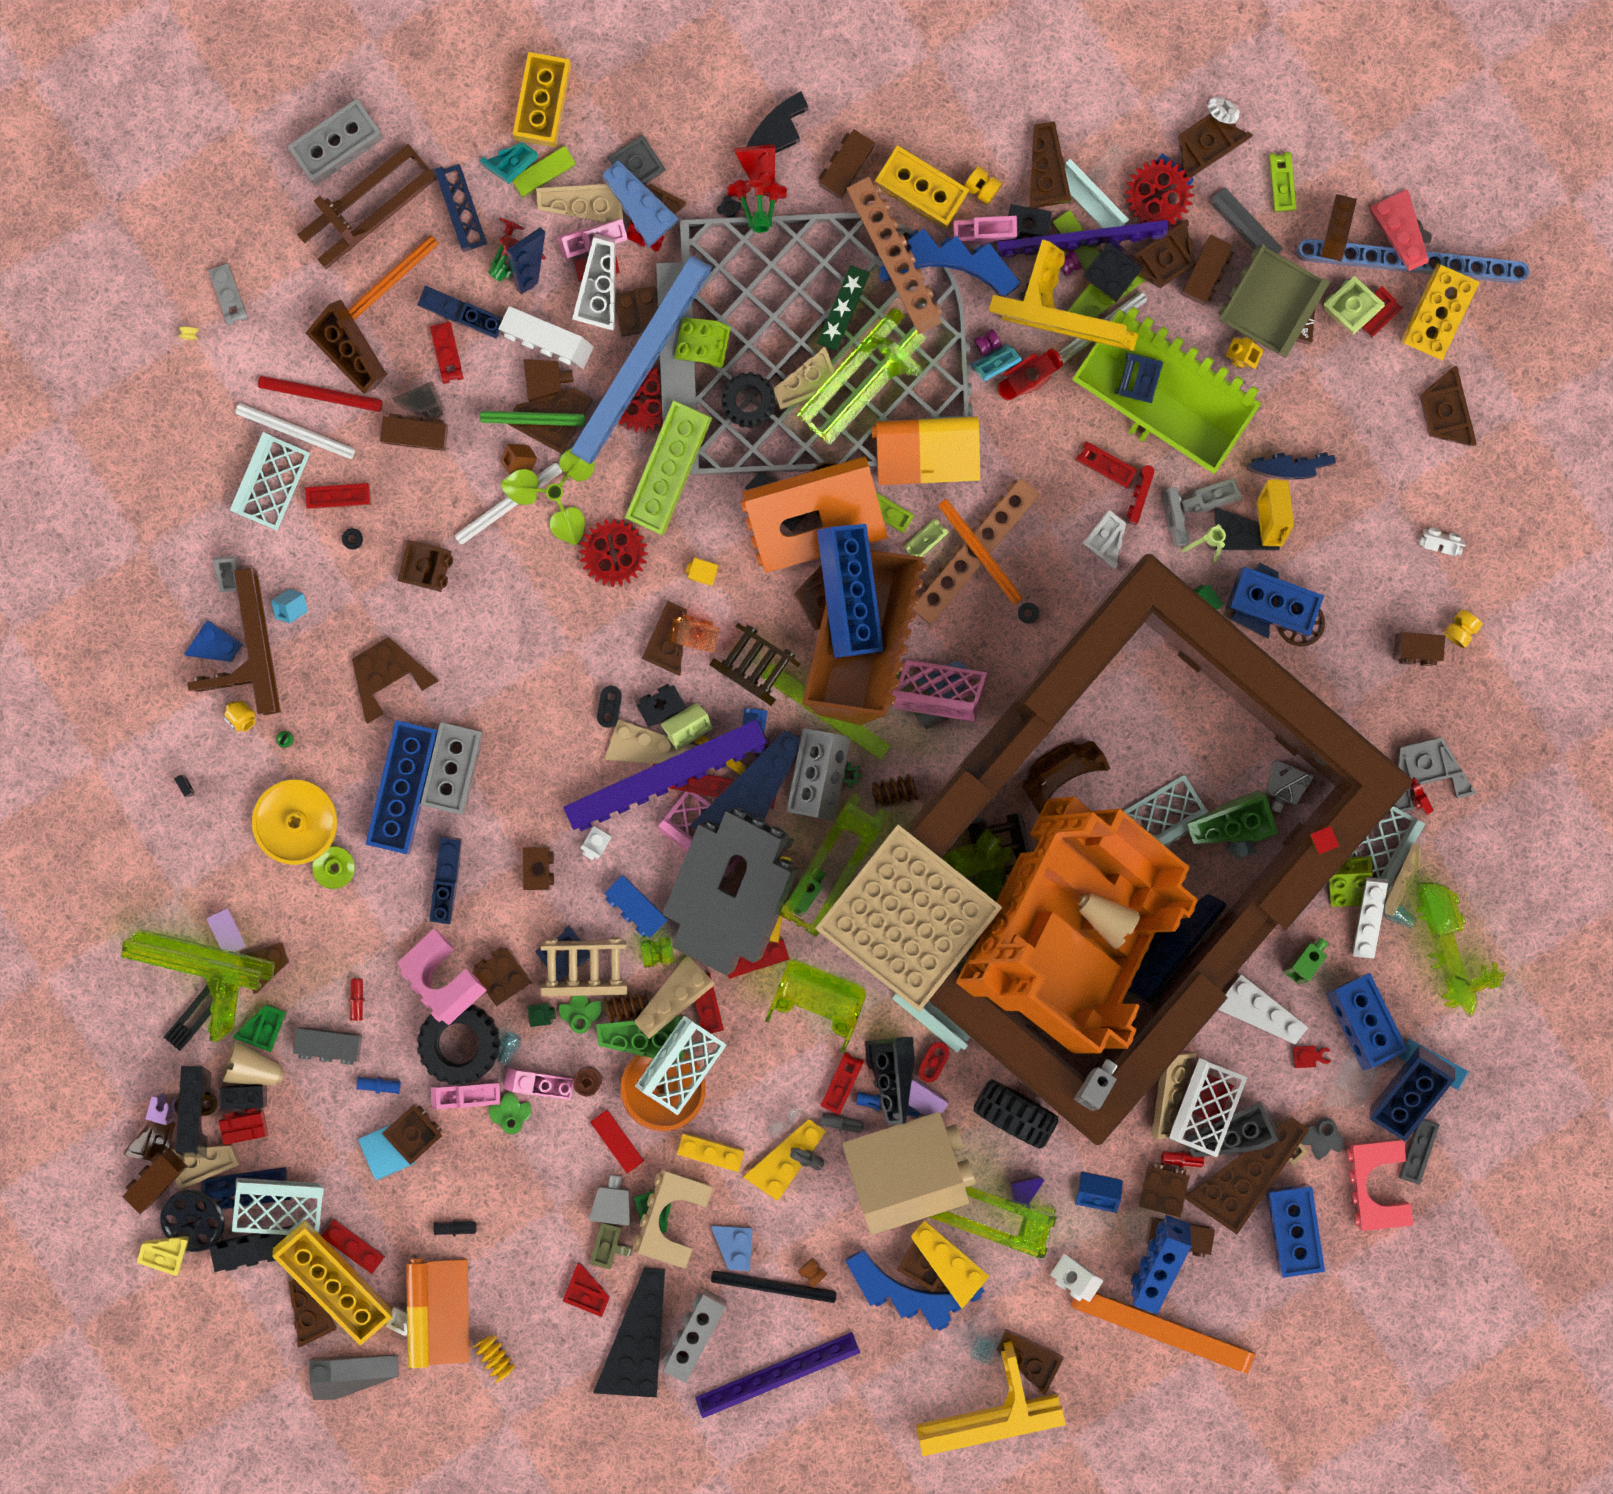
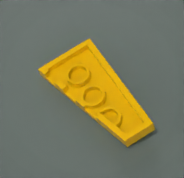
(778, 1169)
(952, 1266)

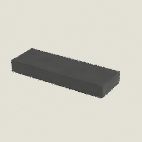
(1419, 1151)

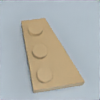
(218, 1159)

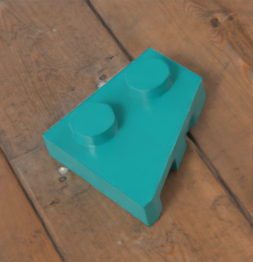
(510, 161)

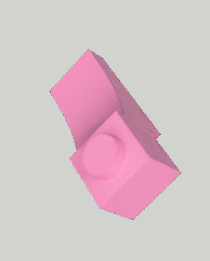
(581, 240)
(465, 1095)

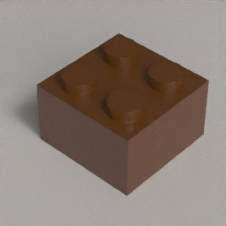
(1419, 647)

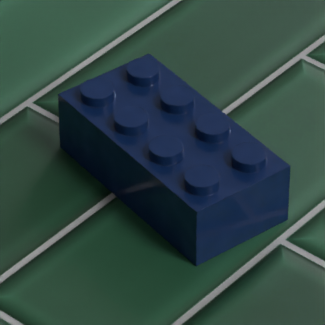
(1412, 1093)

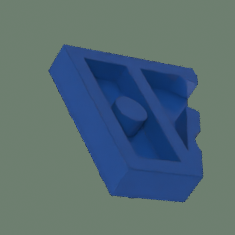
(213, 644)

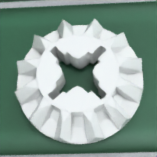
(1223, 110)

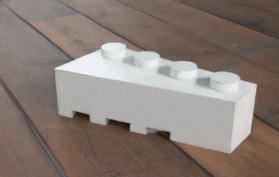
(1258, 1009)

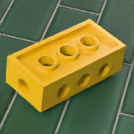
(921, 173)
(1446, 324)

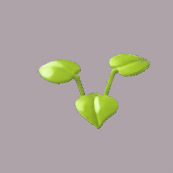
(522, 489)

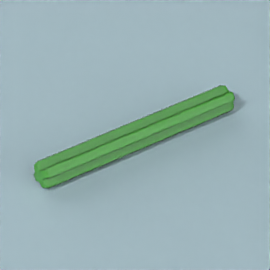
(532, 418)

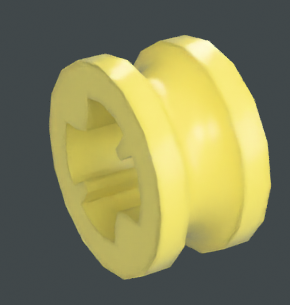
(188, 333)

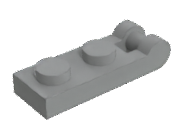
(228, 293)

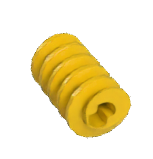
(494, 1357)

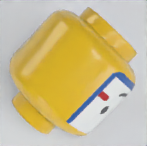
(239, 716)

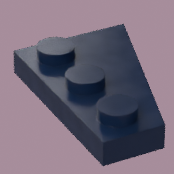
(526, 260)
(1257, 626)

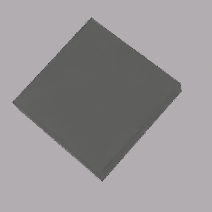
(639, 160)

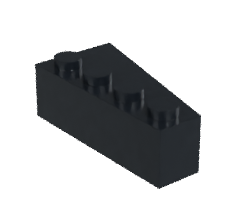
(244, 1250)

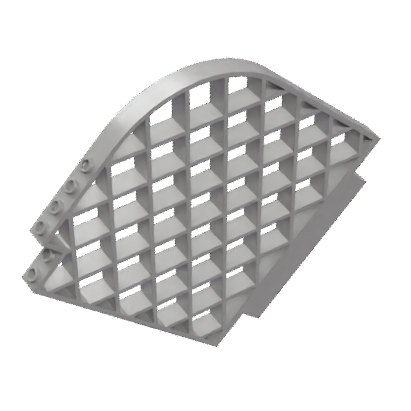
(679, 377)

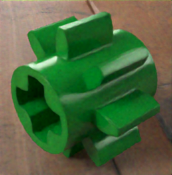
(855, 775)

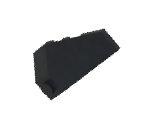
(893, 1070)

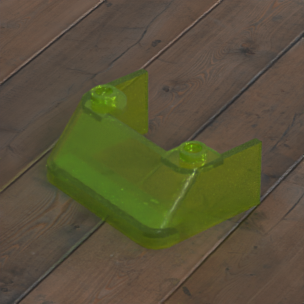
(820, 994)

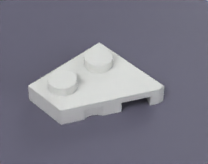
(1107, 538)

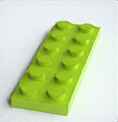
(668, 467)

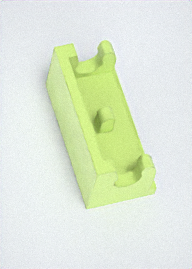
(926, 539)
(687, 726)

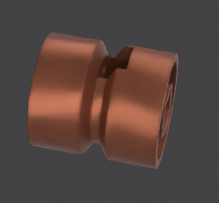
(587, 1081)

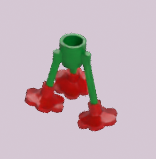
(760, 221)
(499, 267)

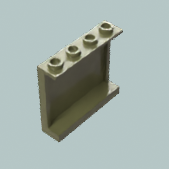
(1273, 301)

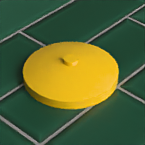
(294, 822)

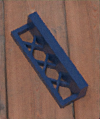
(453, 211)
(225, 1186)

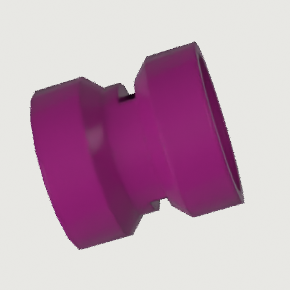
(984, 344)

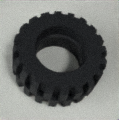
(465, 1072)
(1016, 1114)

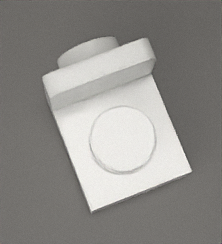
(595, 843)
(398, 1321)

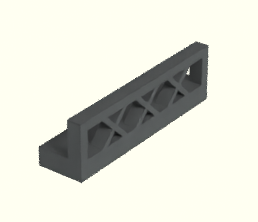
(1243, 221)

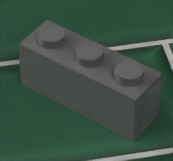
(327, 1045)

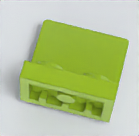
(702, 341)
(1349, 882)

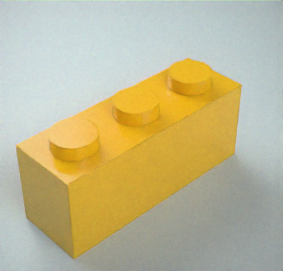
(710, 1151)

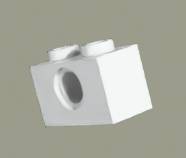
(1086, 1283)

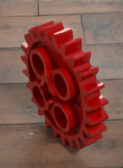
(1151, 176)
(643, 418)
(632, 548)

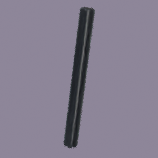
(773, 1286)

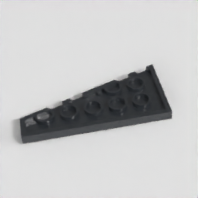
(635, 1354)

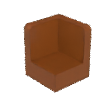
(518, 457)

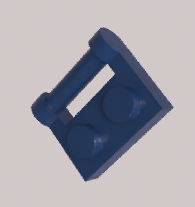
(1146, 379)
(562, 959)

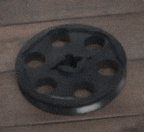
(193, 1212)

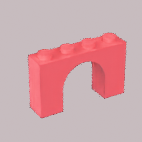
(1364, 1159)

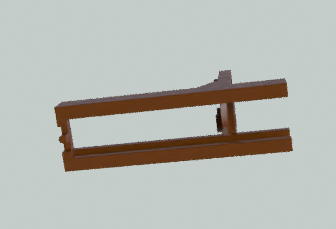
(332, 210)
(259, 666)

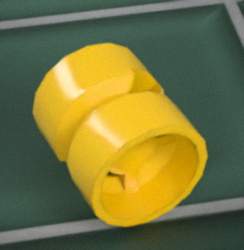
(988, 190)
(1463, 628)

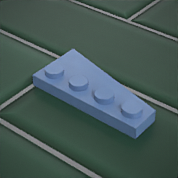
(646, 211)

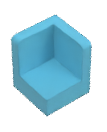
(289, 606)

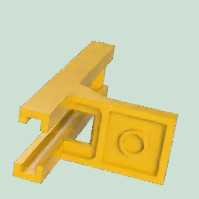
(1041, 312)
(995, 1423)

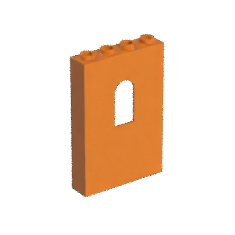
(839, 492)

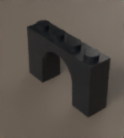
(194, 1083)

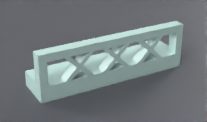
(1092, 199)

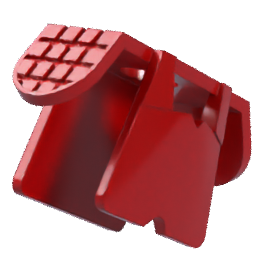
(1019, 384)

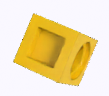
(702, 571)

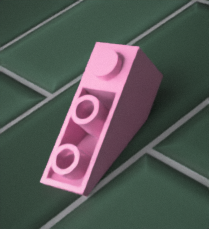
(538, 1083)

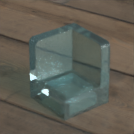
(982, 1349)

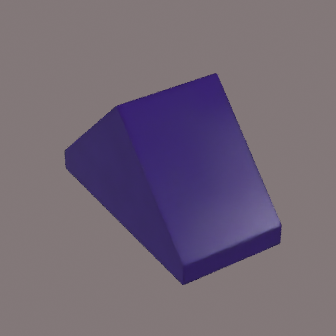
(1025, 1189)

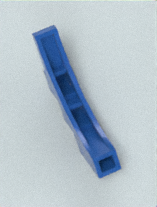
(953, 254)
(907, 1300)

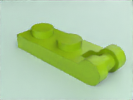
(1282, 182)

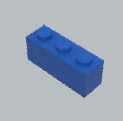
(635, 907)

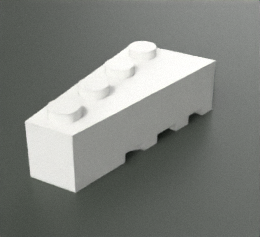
(597, 290)
(546, 337)

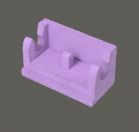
(226, 931)
(925, 1099)
(160, 1111)

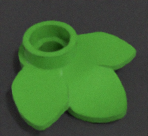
(580, 1009)
(510, 1110)

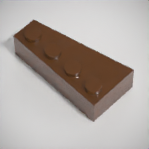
(346, 346)

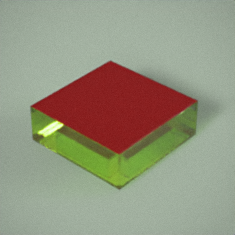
(1324, 840)

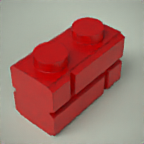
(243, 1127)

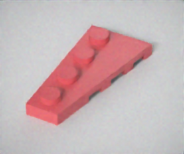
(1401, 228)

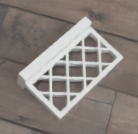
(1189, 1102)

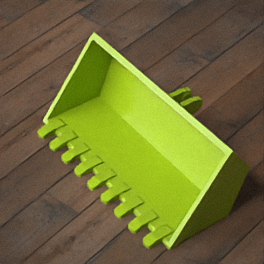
(1191, 405)

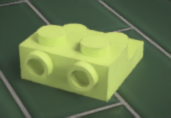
(1353, 305)

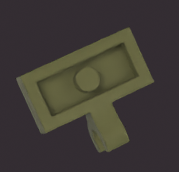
(607, 1246)

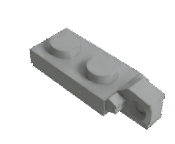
(1212, 497)
(1174, 516)

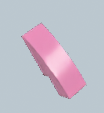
(986, 229)

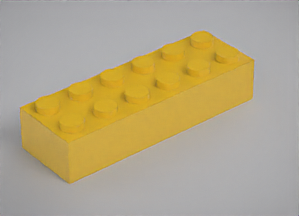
(332, 1282)

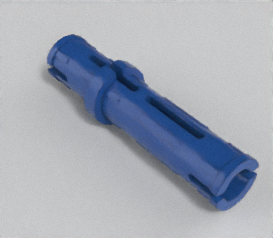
(873, 1101)

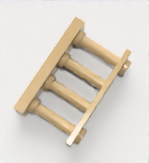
(594, 985)

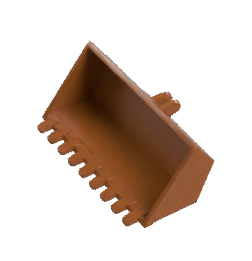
(862, 685)

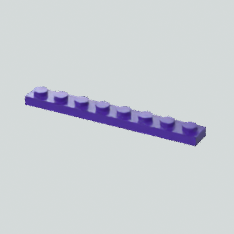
(1092, 238)
(777, 1375)

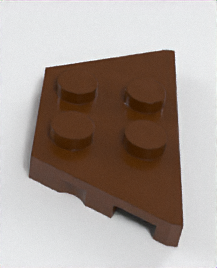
(1207, 143)
(1167, 256)
(1447, 410)

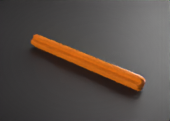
(392, 277)
(980, 551)

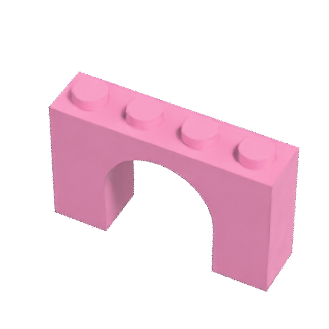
(418, 968)

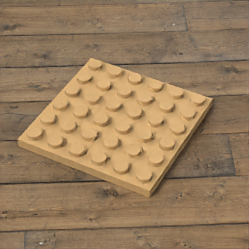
(908, 917)

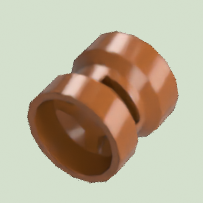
(811, 1271)

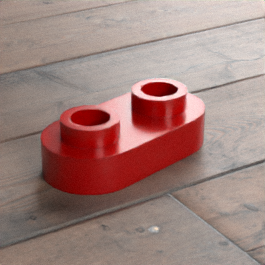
(933, 1061)

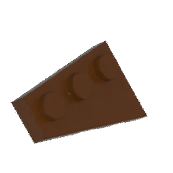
(658, 649)

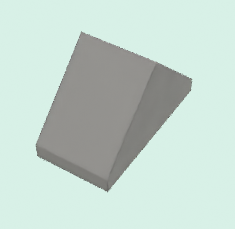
(225, 572)

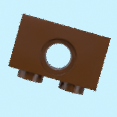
(531, 856)

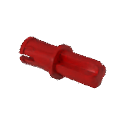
(356, 999)
(1181, 1159)

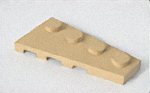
(582, 201)
(641, 745)
(677, 994)
(1170, 1094)

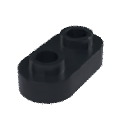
(608, 706)

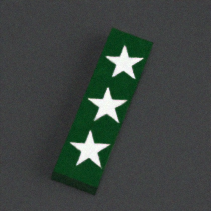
(843, 308)

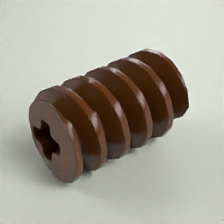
(894, 790)
(625, 1006)

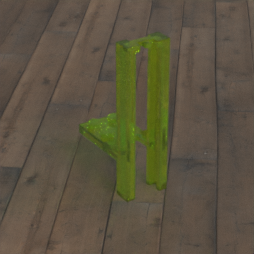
(899, 363)
(855, 732)
(858, 823)
(212, 963)
(1033, 1230)

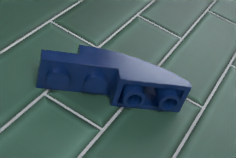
(460, 312)
(1283, 468)
(445, 880)

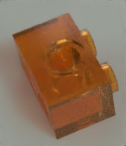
(706, 633)

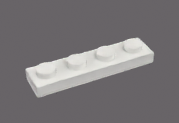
(1370, 917)

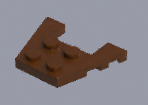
(813, 598)
(380, 668)

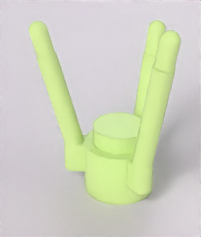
(1214, 537)

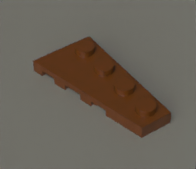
(1048, 173)

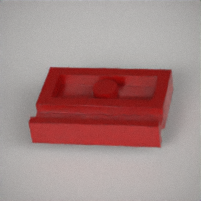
(1391, 308)
(1206, 1095)

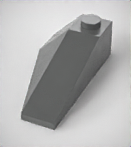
(1248, 1131)
(345, 1375)

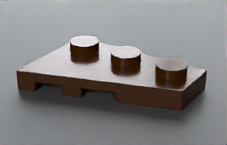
(310, 1317)
(1033, 1360)

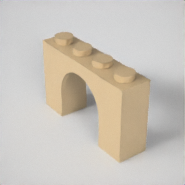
(668, 1189)

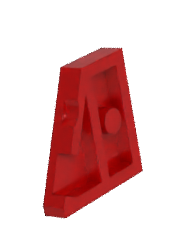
(757, 161)
(586, 1292)

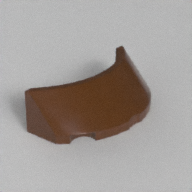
(1061, 766)

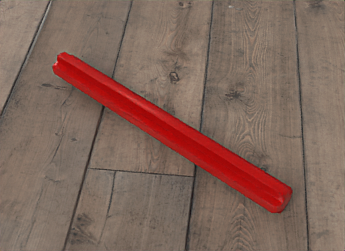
(320, 394)

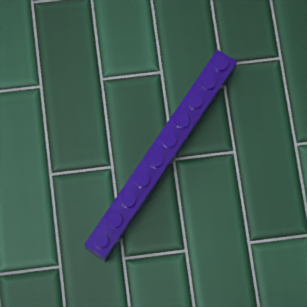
(666, 774)

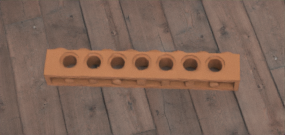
(923, 318)
(1027, 496)

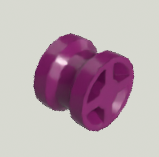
(1071, 263)

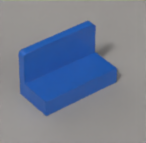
(1099, 1192)

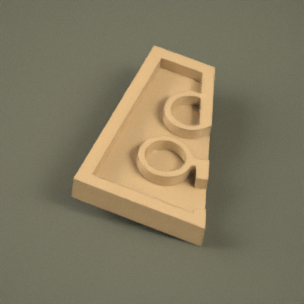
(805, 380)
(1403, 880)

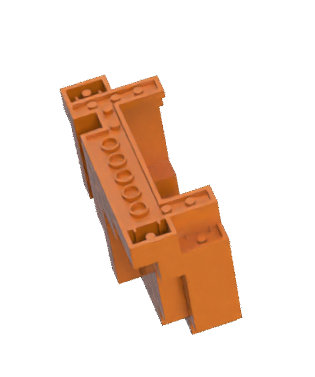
(1047, 955)

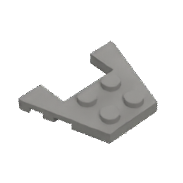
(1428, 763)

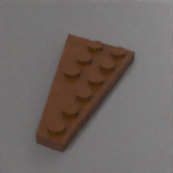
(1240, 1186)

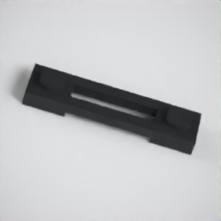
(180, 1034)

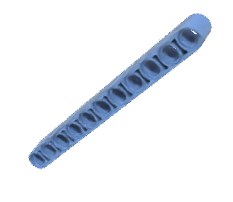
(1444, 259)
(641, 359)

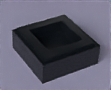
(184, 785)

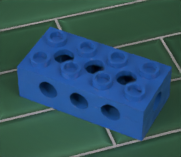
(1262, 608)
(1379, 1021)
(1282, 1223)
(1161, 1264)

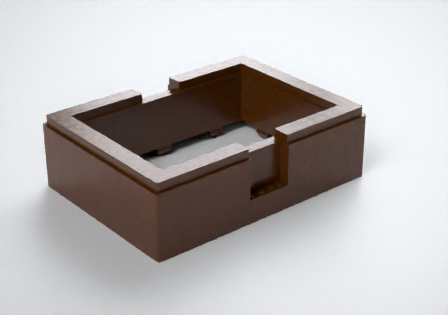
(1303, 724)

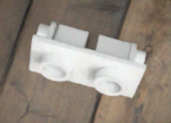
(1451, 542)

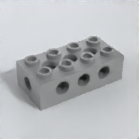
(325, 133)
(438, 770)
(818, 774)
(680, 1366)

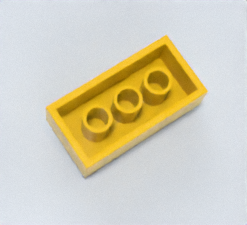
(542, 99)

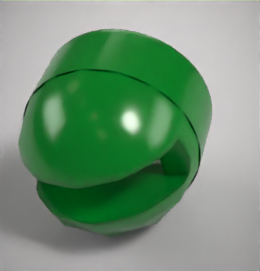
(288, 741)

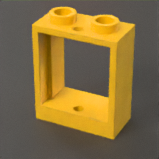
(1275, 512)

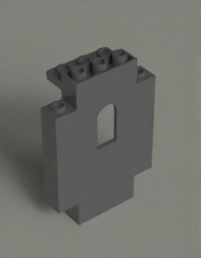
(715, 923)

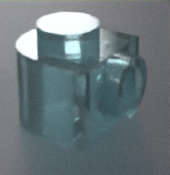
(1241, 849)

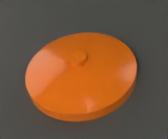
(648, 1111)

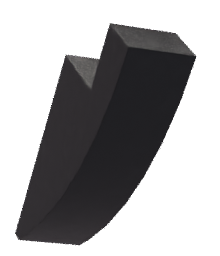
(777, 125)

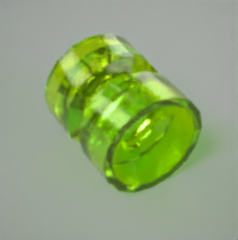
(657, 952)

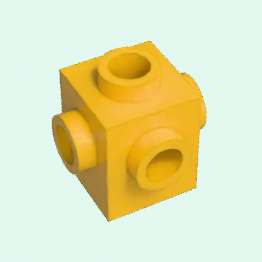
(1242, 349)

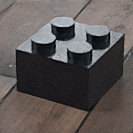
(1113, 270)

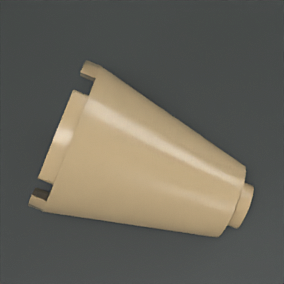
(1108, 918)
(251, 1067)

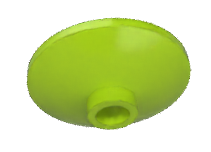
(322, 868)

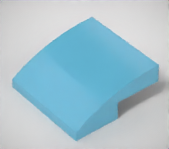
(996, 362)
(381, 1155)

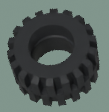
(751, 381)

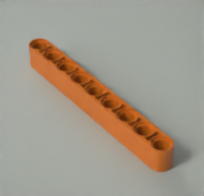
(1167, 1331)

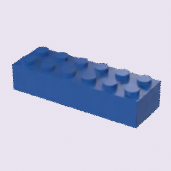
(850, 590)
(402, 788)

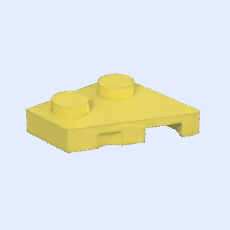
(164, 1254)

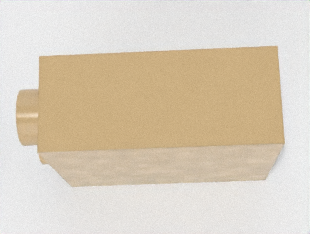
(908, 1172)

